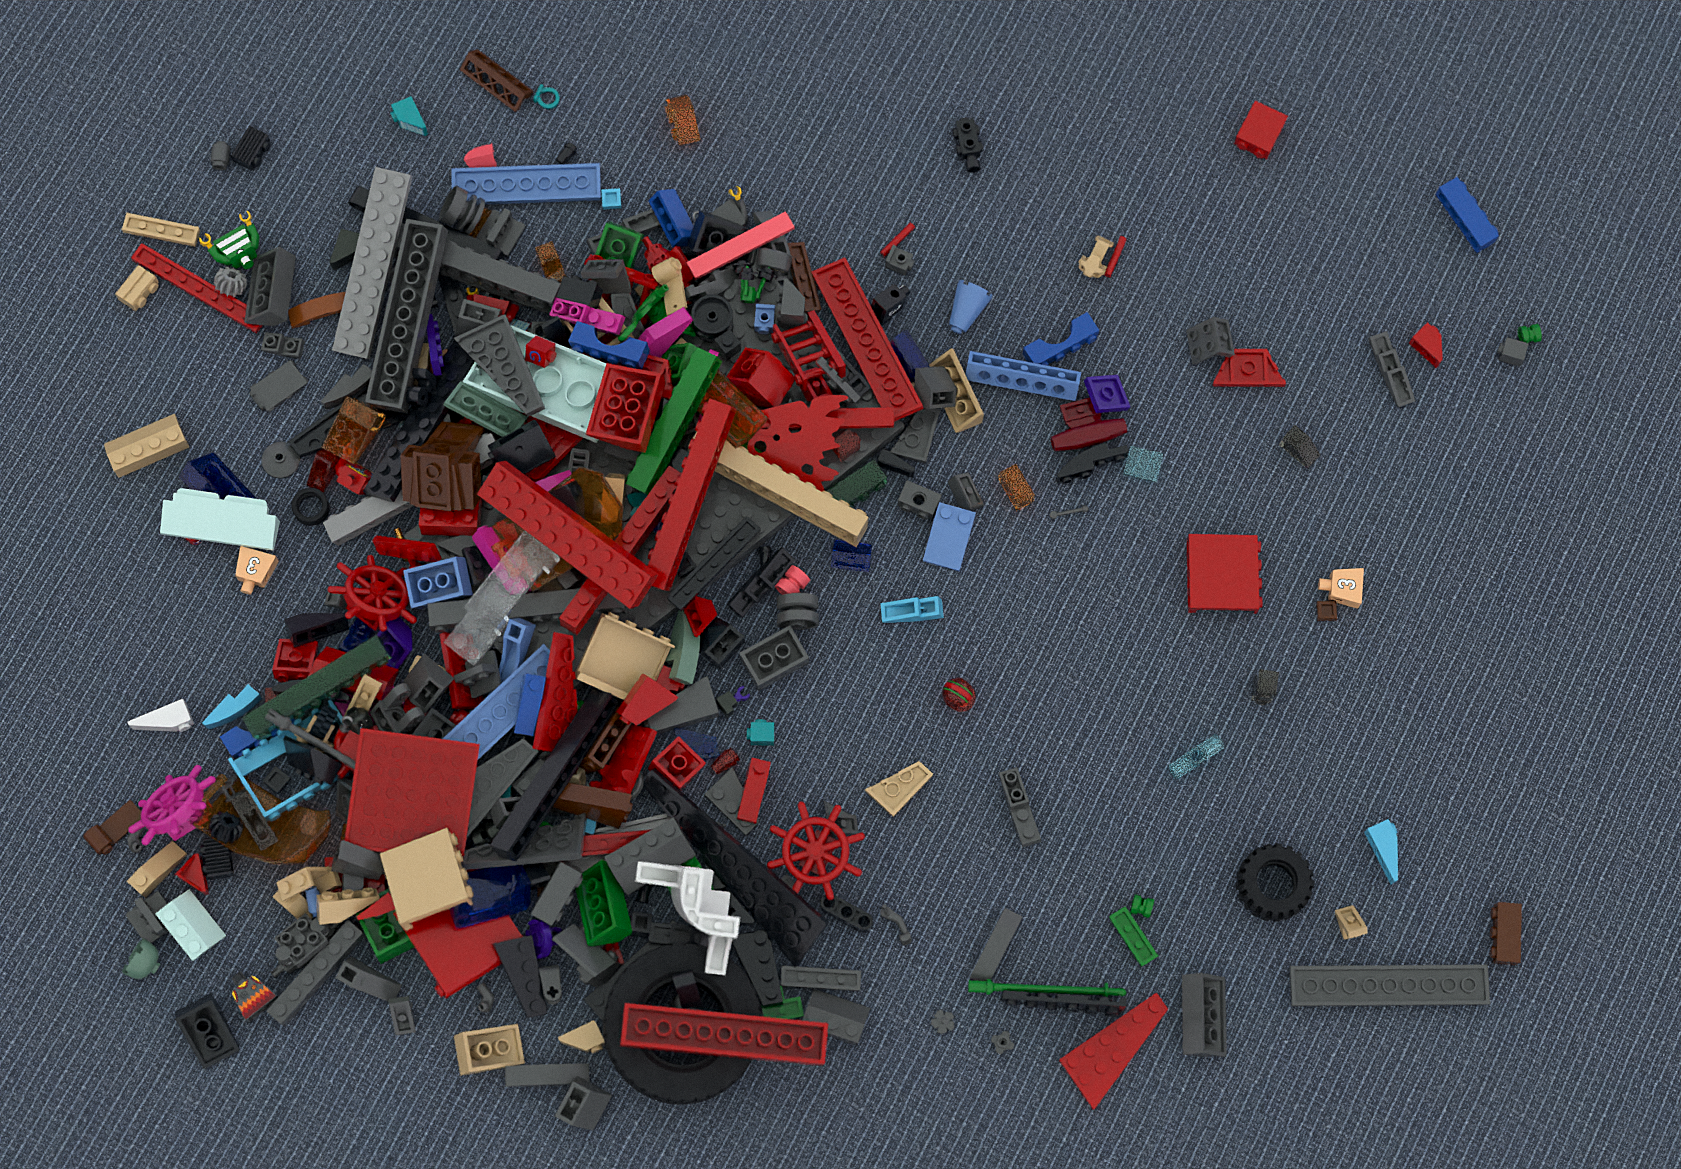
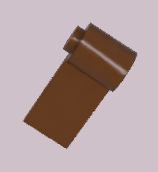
(105, 836)

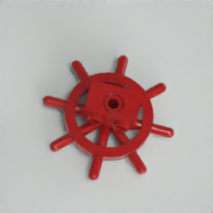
(373, 601)
(817, 850)

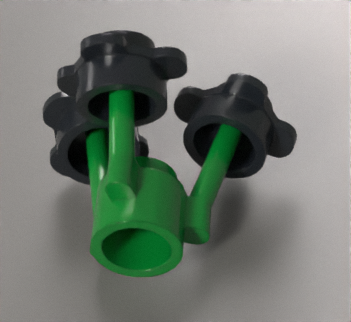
(746, 273)

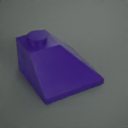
(398, 641)

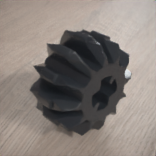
(225, 827)

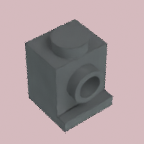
(899, 266)

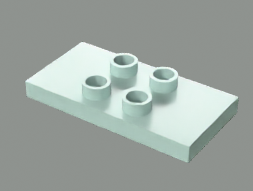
(565, 386)

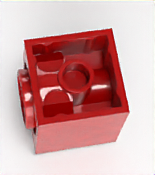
(761, 377)

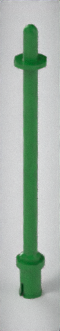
(989, 987)

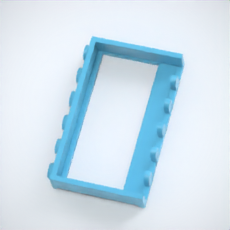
(267, 752)

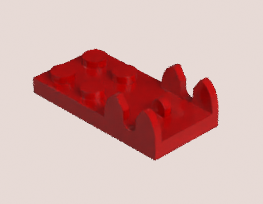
(626, 760)

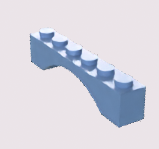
(515, 645)

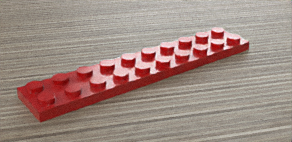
(866, 339)

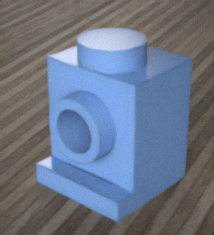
(764, 311)

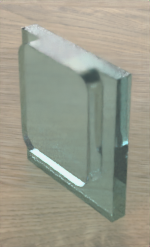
(1143, 464)

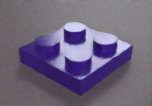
(1107, 393)

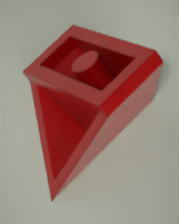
(193, 874)

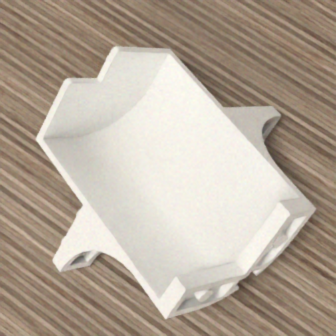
(697, 906)

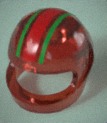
(958, 694)

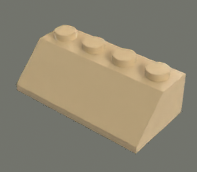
(146, 445)

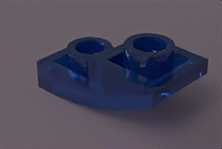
(358, 634)

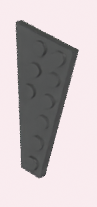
(495, 777)

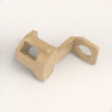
(1092, 266)

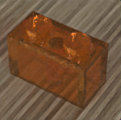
(1016, 487)

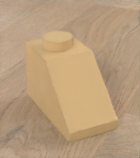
(295, 905)
(584, 1038)

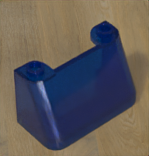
(496, 895)

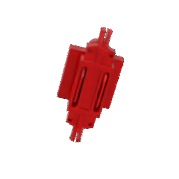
(656, 254)

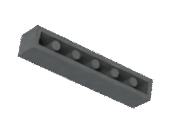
(316, 973)

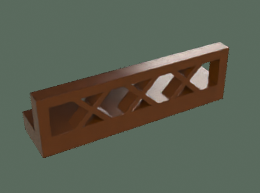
(499, 74)

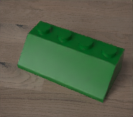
(602, 906)

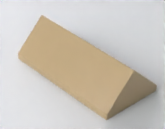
(967, 409)

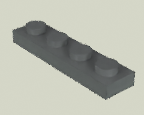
(821, 978)

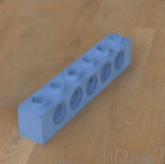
(1023, 376)

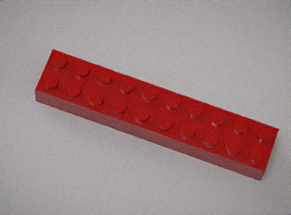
(690, 492)
(567, 534)
(724, 1034)

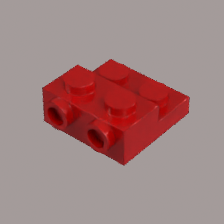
(293, 662)

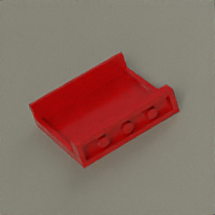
(1223, 572)

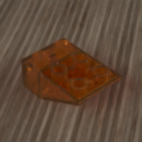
(353, 430)

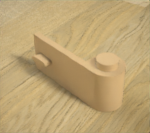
(669, 273)

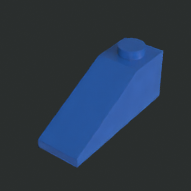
(529, 704)

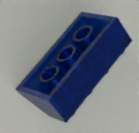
(213, 476)

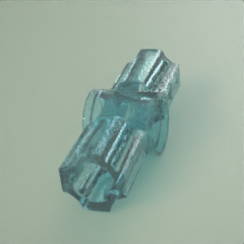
(1187, 763)

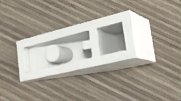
(168, 718)

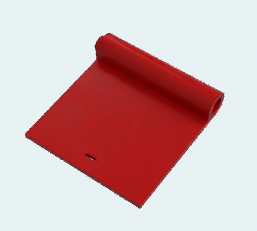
(458, 954)

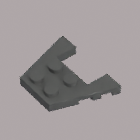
(834, 381)

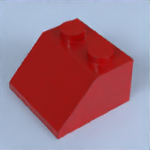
(678, 763)

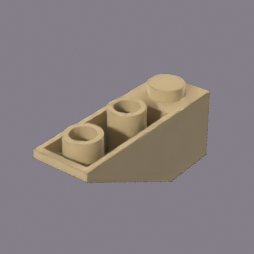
(341, 905)

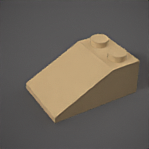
(488, 1049)

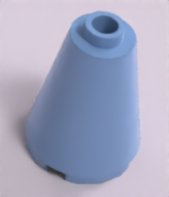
(967, 306)

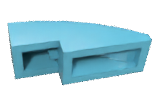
(912, 610)
(232, 708)

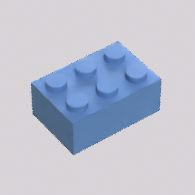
(438, 582)

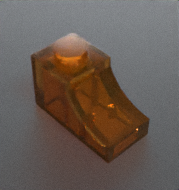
(550, 261)

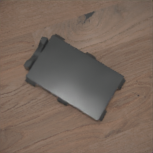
(278, 386)

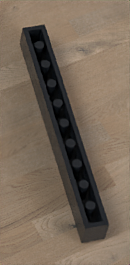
(554, 775)

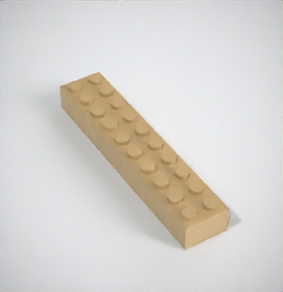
(792, 494)

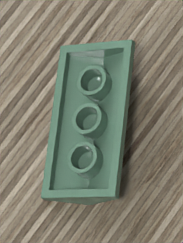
(484, 410)

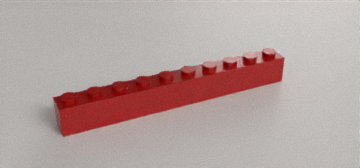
(631, 539)

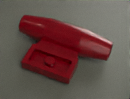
(1085, 427)

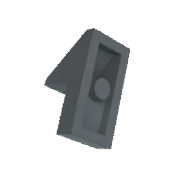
(402, 1015)

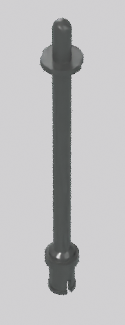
(286, 724)

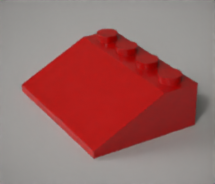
(626, 407)

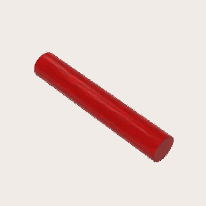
(898, 239)
(1115, 256)

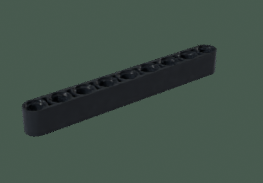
(359, 200)

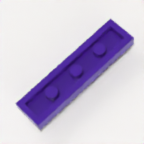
(434, 346)

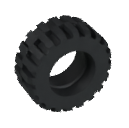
(1290, 862)

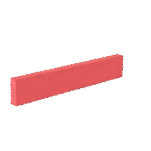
(740, 245)

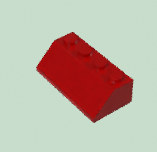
(384, 675)

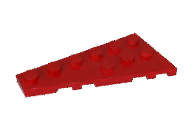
(559, 696)

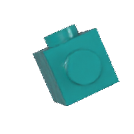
(761, 733)

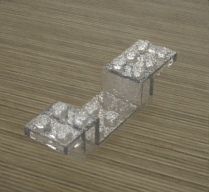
(498, 597)

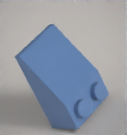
(949, 536)

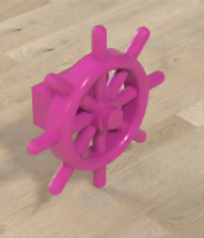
(173, 806)

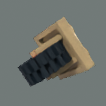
(321, 726)

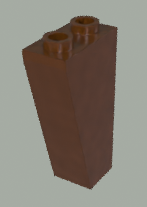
(605, 744)
(598, 804)

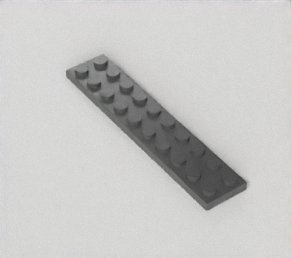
(1389, 985)

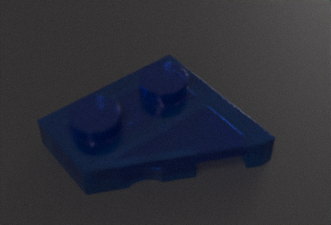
(701, 744)

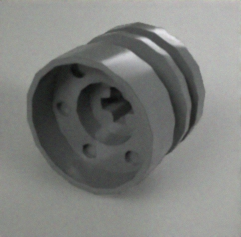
(464, 211)

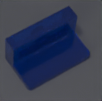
(851, 557)

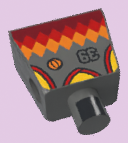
(251, 996)

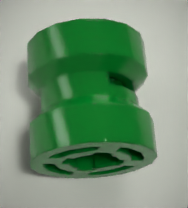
(1529, 334)
(1142, 906)

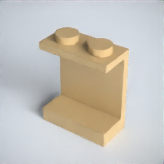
(321, 877)

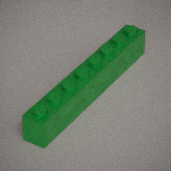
(674, 420)

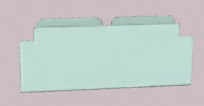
(225, 521)

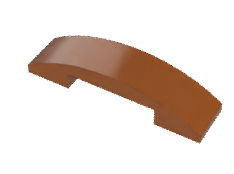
(315, 309)

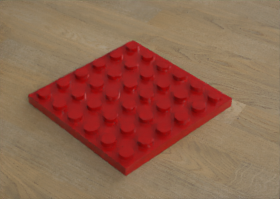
(409, 789)

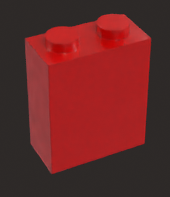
(1260, 130)

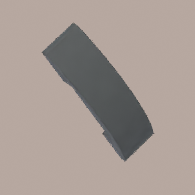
(996, 945)

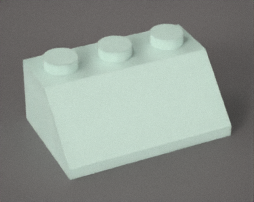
(190, 924)

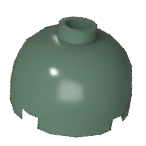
(142, 960)

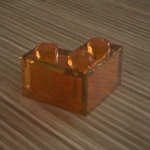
(682, 115)

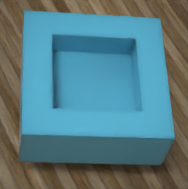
(611, 198)

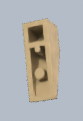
(156, 869)

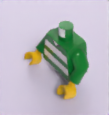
(236, 247)

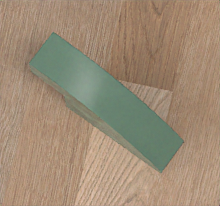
(686, 651)

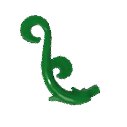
(648, 303)

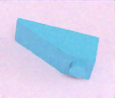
(1384, 844)

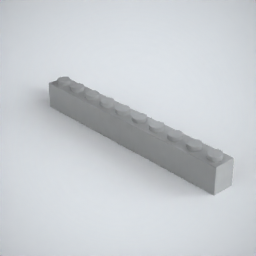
(374, 511)

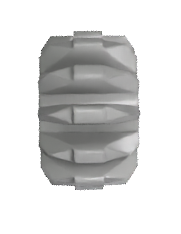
(230, 281)

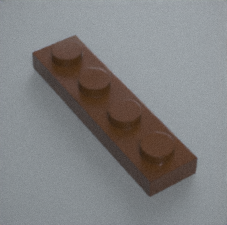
(803, 277)

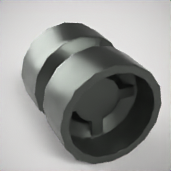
(479, 833)

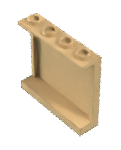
(620, 655)
(426, 877)

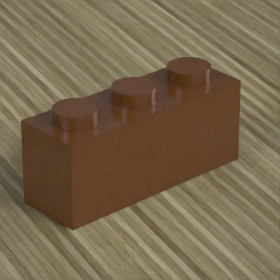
(1506, 933)

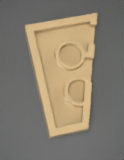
(898, 789)

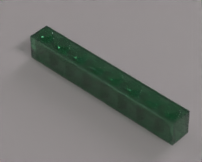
(319, 686)

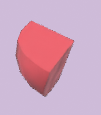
(481, 157)

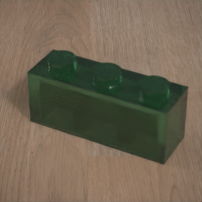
(859, 484)

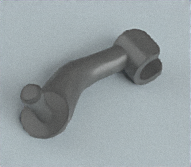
(889, 914)

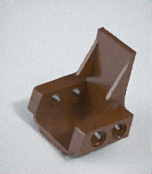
(444, 469)

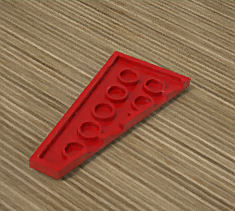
(1105, 1055)

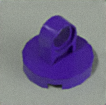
(542, 937)

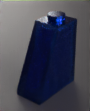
(908, 354)

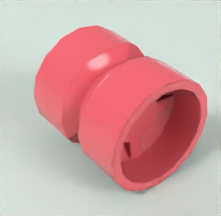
(793, 581)

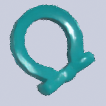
(541, 89)

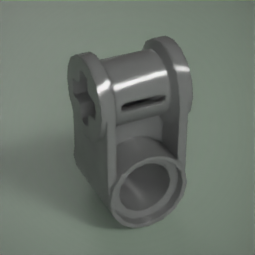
(550, 981)

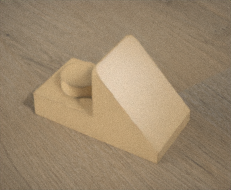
(1350, 922)

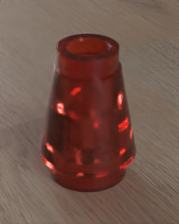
(726, 760)

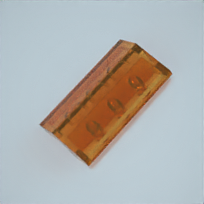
(747, 417)

